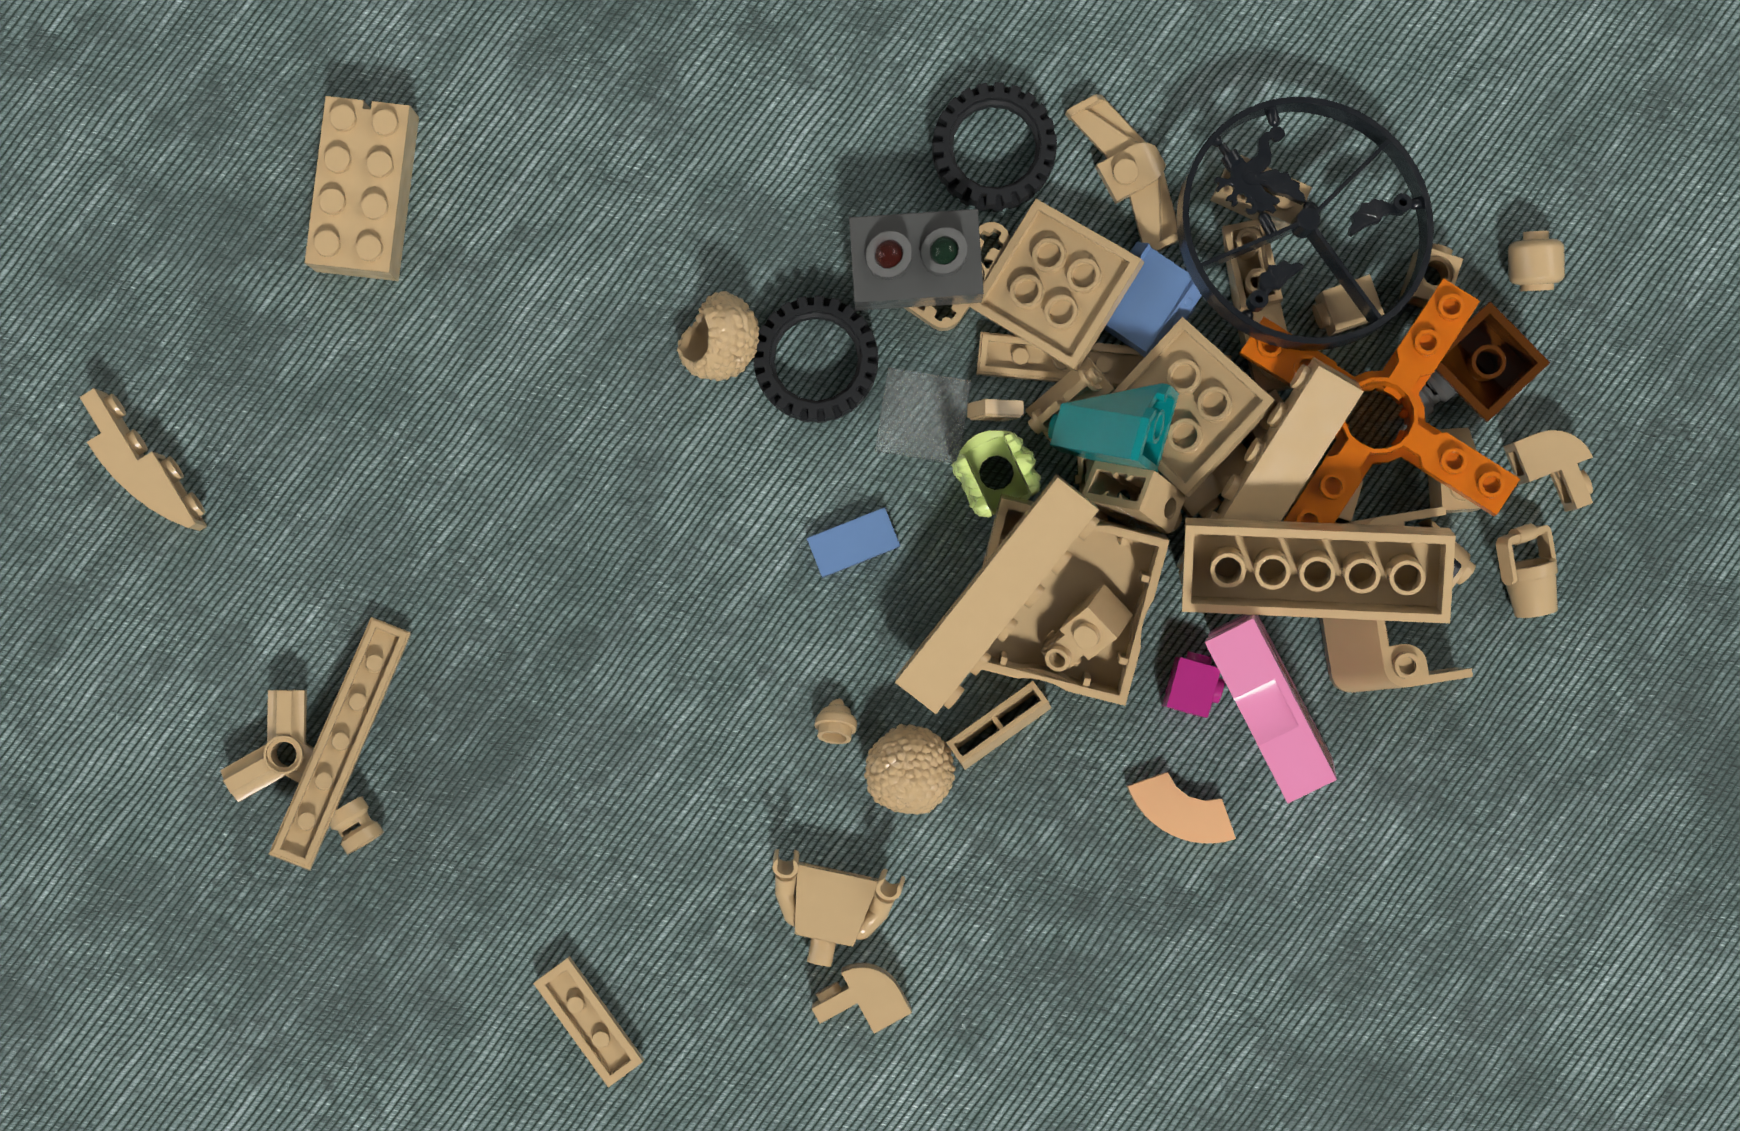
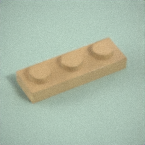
(589, 1021)

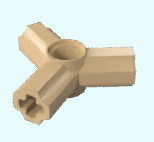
(262, 767)

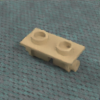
(1074, 386)

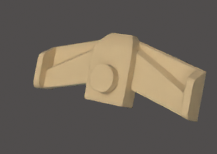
(1130, 170)

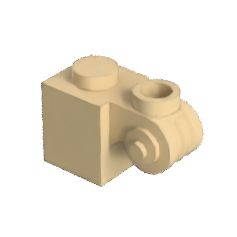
(1087, 630)

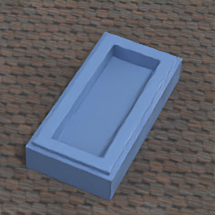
(853, 542)

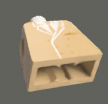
(1152, 501)

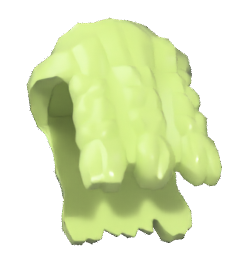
(988, 444)

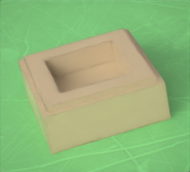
(995, 410)

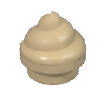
(835, 723)

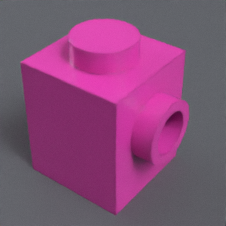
(1193, 685)

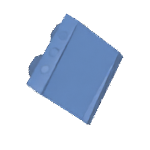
(1153, 302)

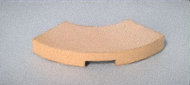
(1179, 814)

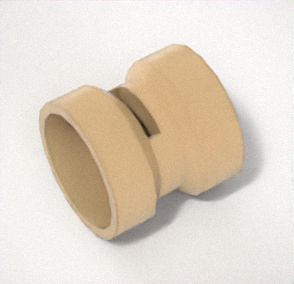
(350, 816)

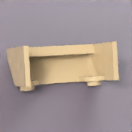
(1360, 649)

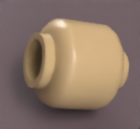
(1536, 261)

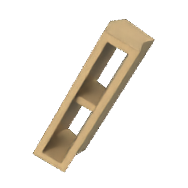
(1003, 732)

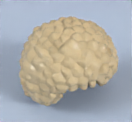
(720, 338)
(909, 770)

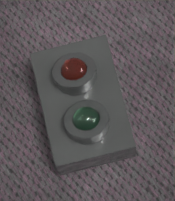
(916, 259)

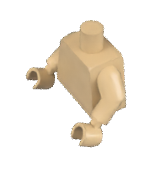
(831, 904)

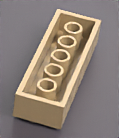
(1318, 570)

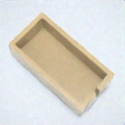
(362, 188)

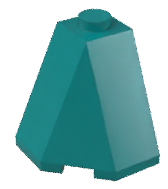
(1117, 426)

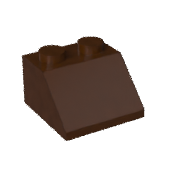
(1490, 362)

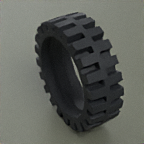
(1003, 98)
(828, 310)

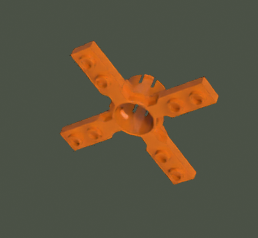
(1420, 443)

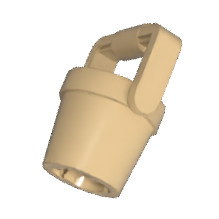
(1529, 581)

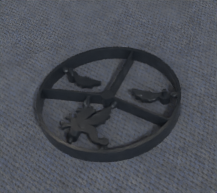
(1249, 181)

